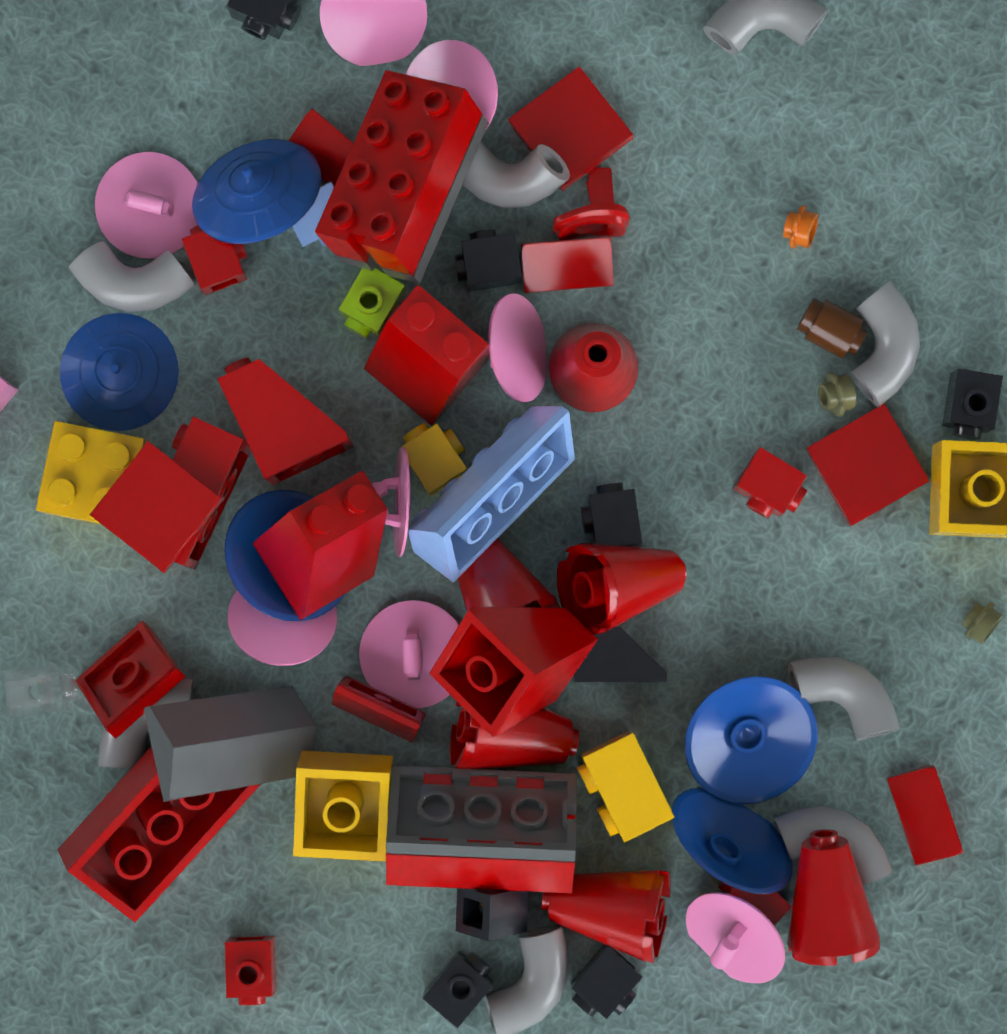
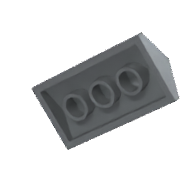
(228, 741)

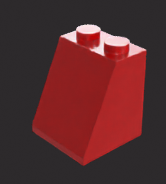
(426, 355)
(279, 422)
(326, 544)
(511, 662)

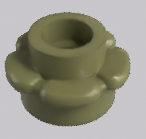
(837, 394)
(981, 622)

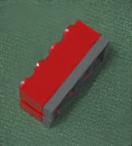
(402, 176)
(481, 829)

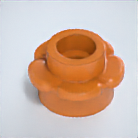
(801, 227)

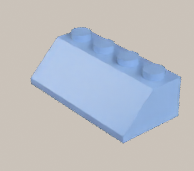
(493, 490)

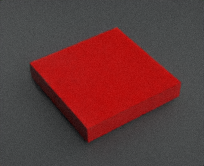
(574, 123)
(867, 465)
(156, 507)
(129, 679)

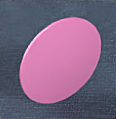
(373, 29)
(460, 66)
(146, 204)
(517, 347)
(401, 500)
(278, 640)
(402, 649)
(736, 937)

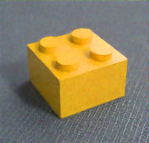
(82, 469)
(968, 489)
(626, 787)
(342, 805)

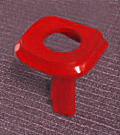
(598, 218)

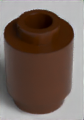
(832, 328)

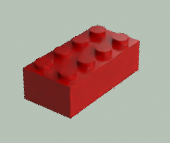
(139, 843)

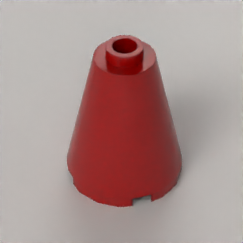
(593, 384)
(502, 581)
(616, 582)
(535, 741)
(830, 904)
(616, 909)

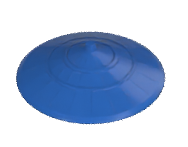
(256, 191)
(119, 372)
(245, 564)
(751, 740)
(731, 842)

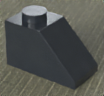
(618, 659)

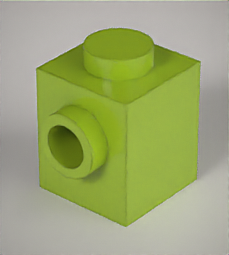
(371, 302)

